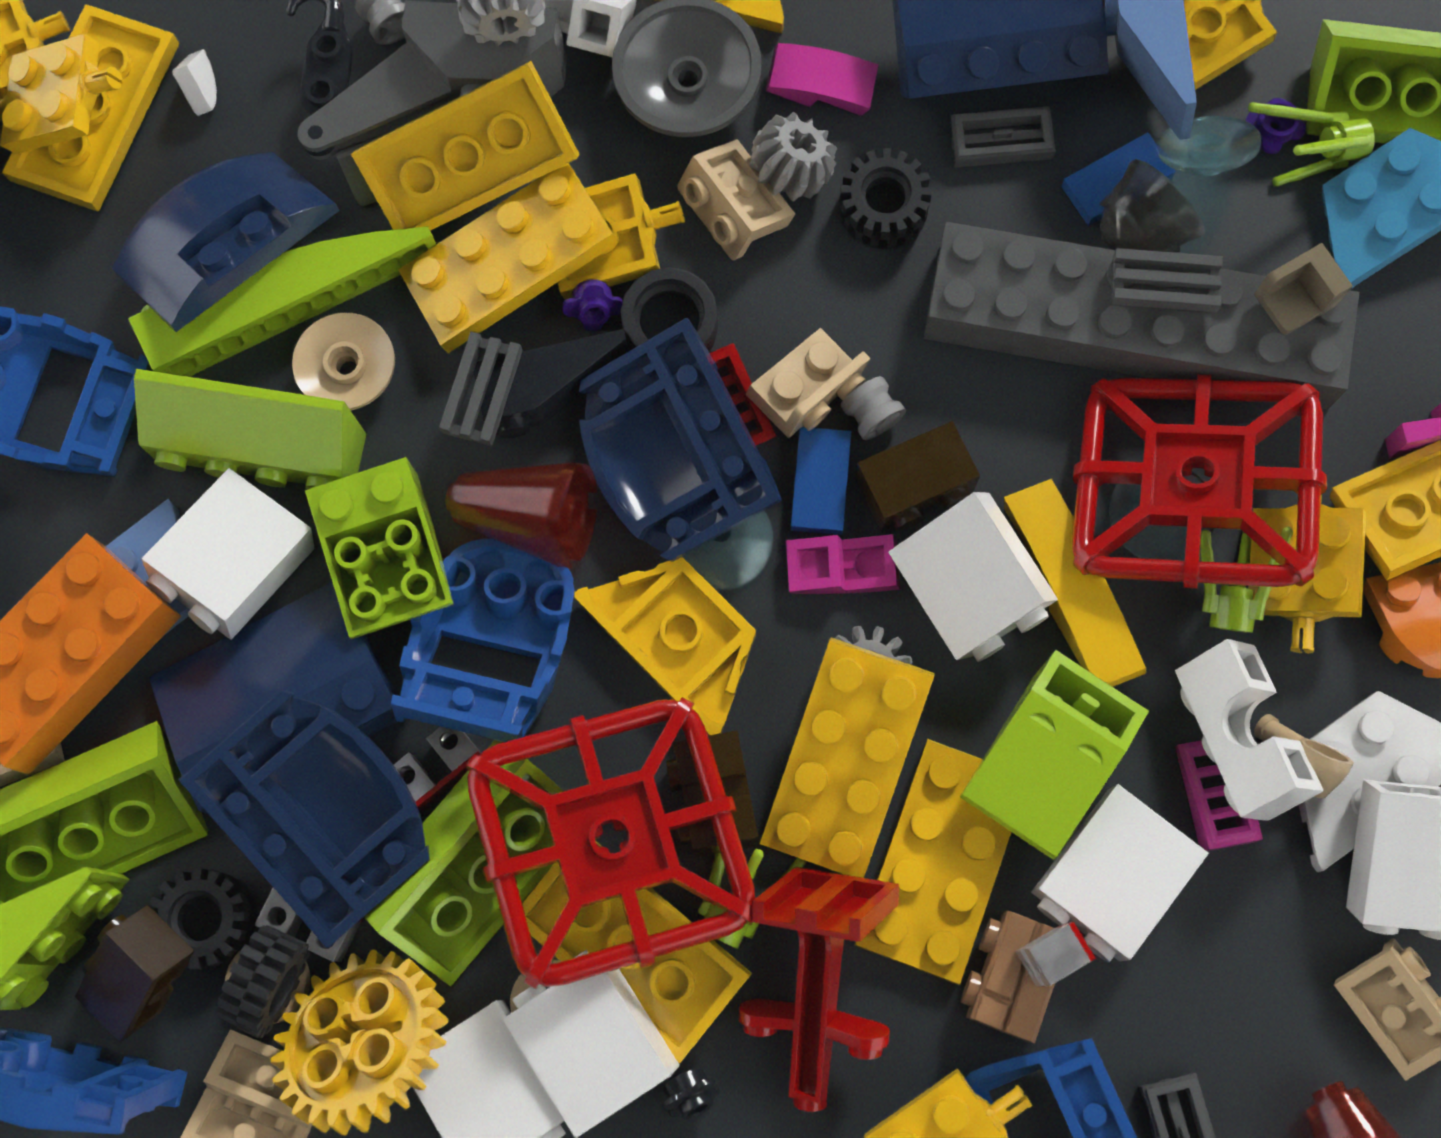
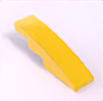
(1085, 603)

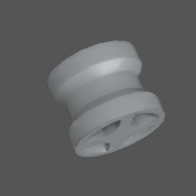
(384, 19)
(873, 408)

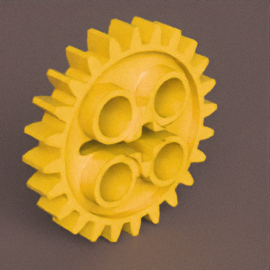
(359, 1042)

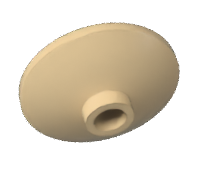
(341, 340)

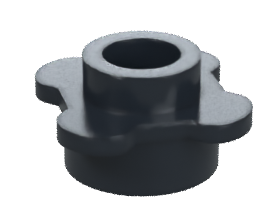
(690, 1094)

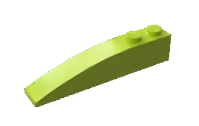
(279, 297)

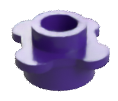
(1272, 138)
(592, 304)

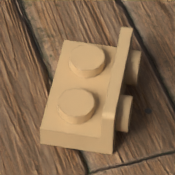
(731, 200)
(805, 383)
(1397, 1006)

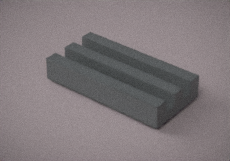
(1002, 154)
(1170, 262)
(492, 349)
(1169, 1088)

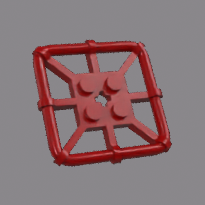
(1221, 502)
(593, 872)

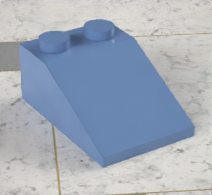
(1156, 50)

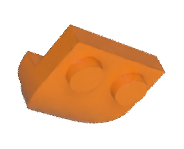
(1409, 616)

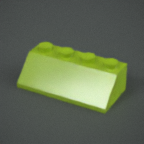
(1377, 76)
(246, 429)
(96, 812)
(446, 905)

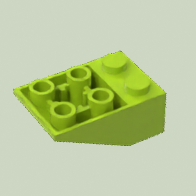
(380, 547)
(1054, 754)
(49, 929)

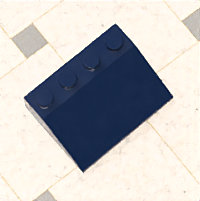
(996, 43)
(291, 650)

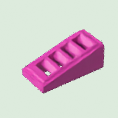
(1203, 818)

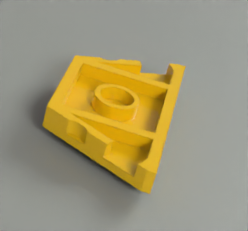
(677, 634)

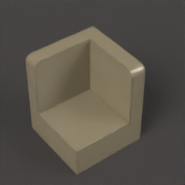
(1303, 289)

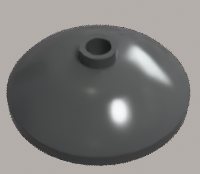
(682, 43)

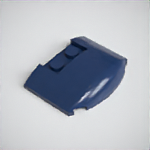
(217, 233)
(672, 445)
(313, 811)

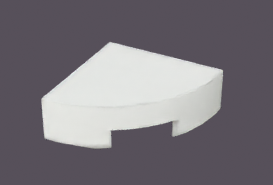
(197, 82)

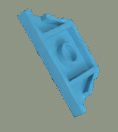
(1384, 204)

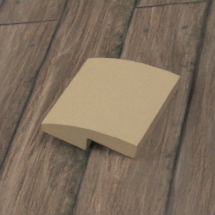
(242, 1096)

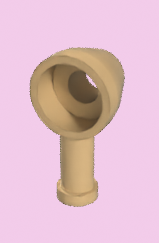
(1328, 763)

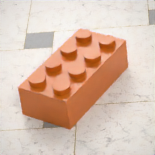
(71, 647)

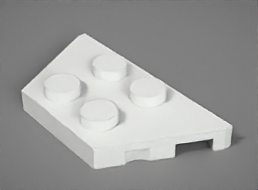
(1386, 745)

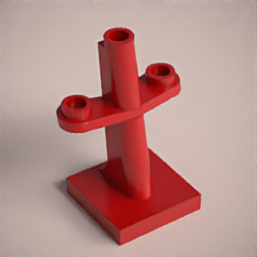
(824, 912)

